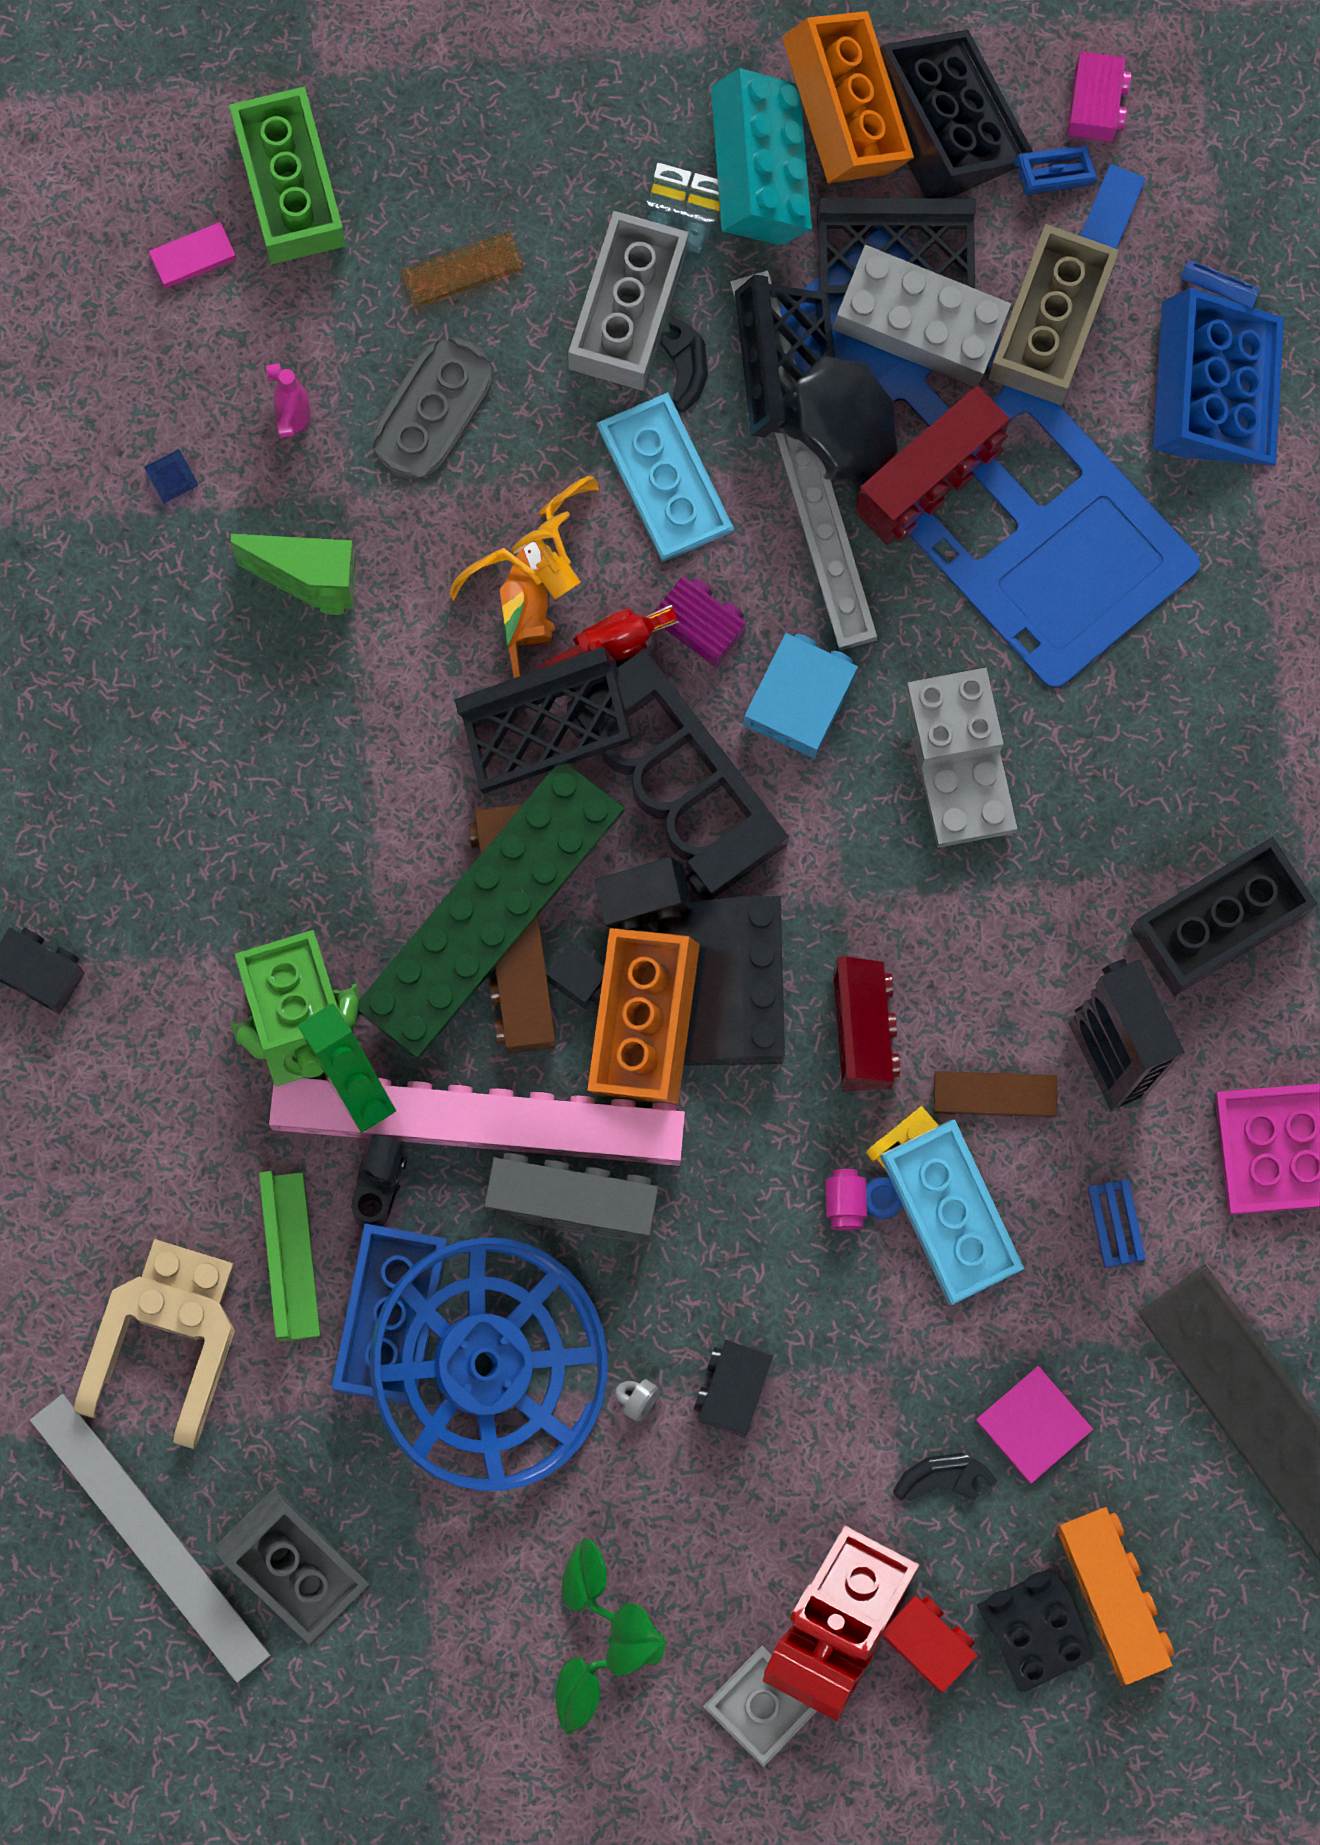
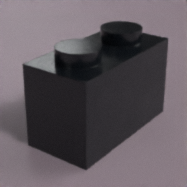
(644, 895)
(37, 970)
(734, 1388)

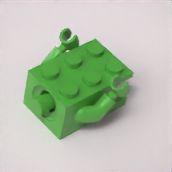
(284, 987)

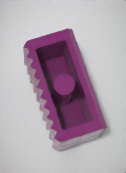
(703, 622)

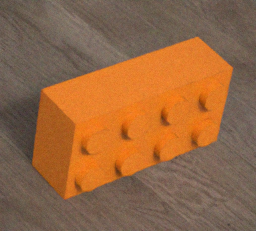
(847, 96)
(643, 1016)

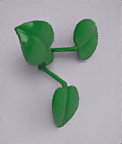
(631, 1641)

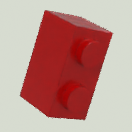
(929, 1643)

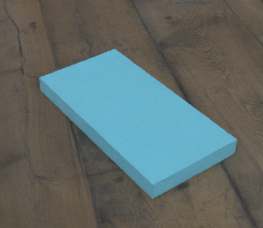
(665, 477)
(951, 1212)

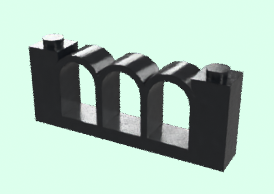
(739, 850)
(1125, 1034)

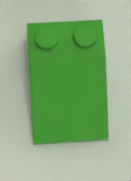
(308, 568)

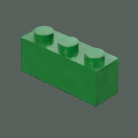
(346, 1067)

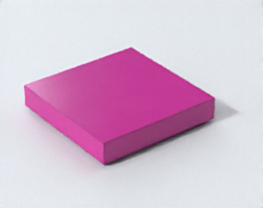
(1034, 1425)

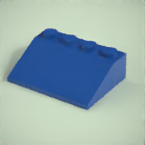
(1217, 380)

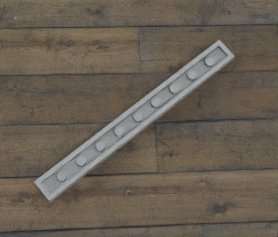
(823, 527)

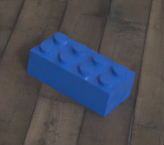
(381, 1263)

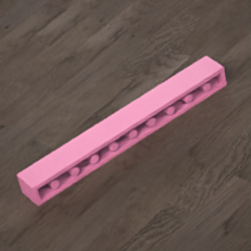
(492, 1121)

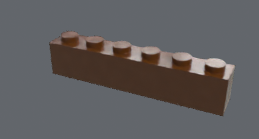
(521, 974)

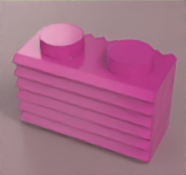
(1097, 97)

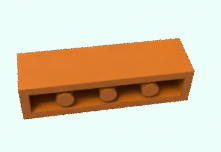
(1114, 1595)

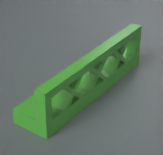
(289, 1256)

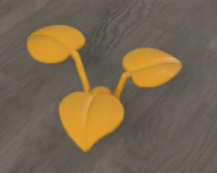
(554, 569)

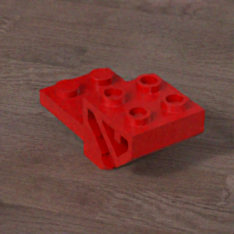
(839, 1623)

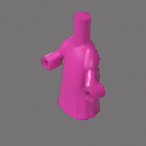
(290, 401)

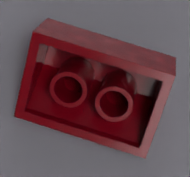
(864, 1024)

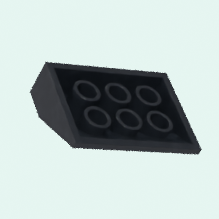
(950, 114)
(737, 981)

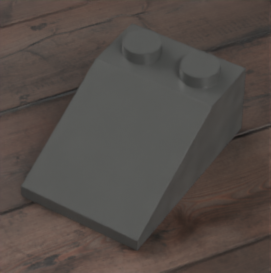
(291, 1565)

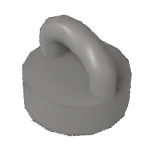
(640, 1401)

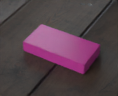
(192, 255)

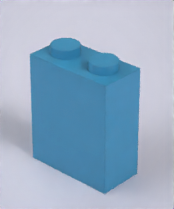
(800, 694)

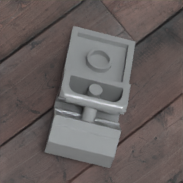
(960, 757)

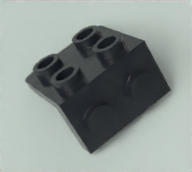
(1037, 1629)

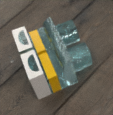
(669, 198)

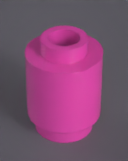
(846, 1200)

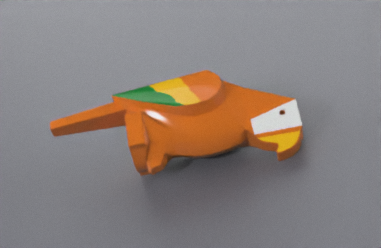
(525, 607)

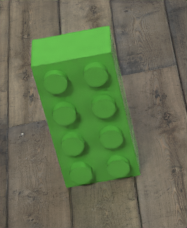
(287, 175)

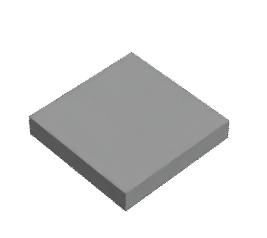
(755, 1712)

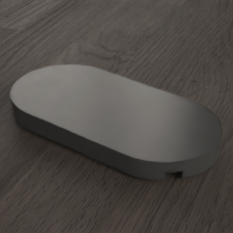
(432, 408)

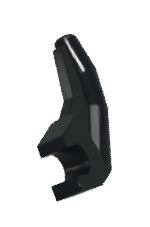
(690, 360)
(944, 1472)

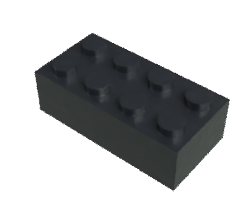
(1223, 916)

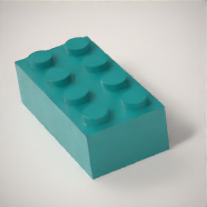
(760, 157)

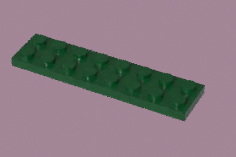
(489, 909)

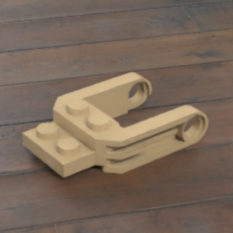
(179, 1295)

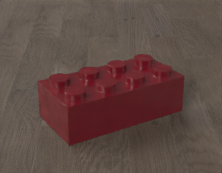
(933, 466)

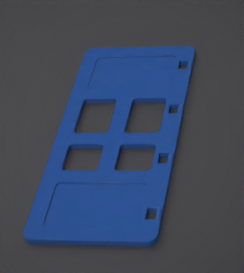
(1073, 567)

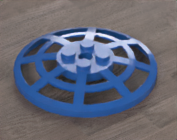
(510, 1361)

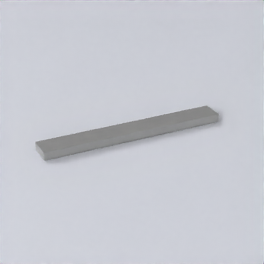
(150, 1538)

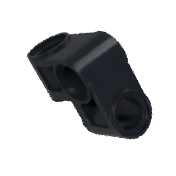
(378, 1177)

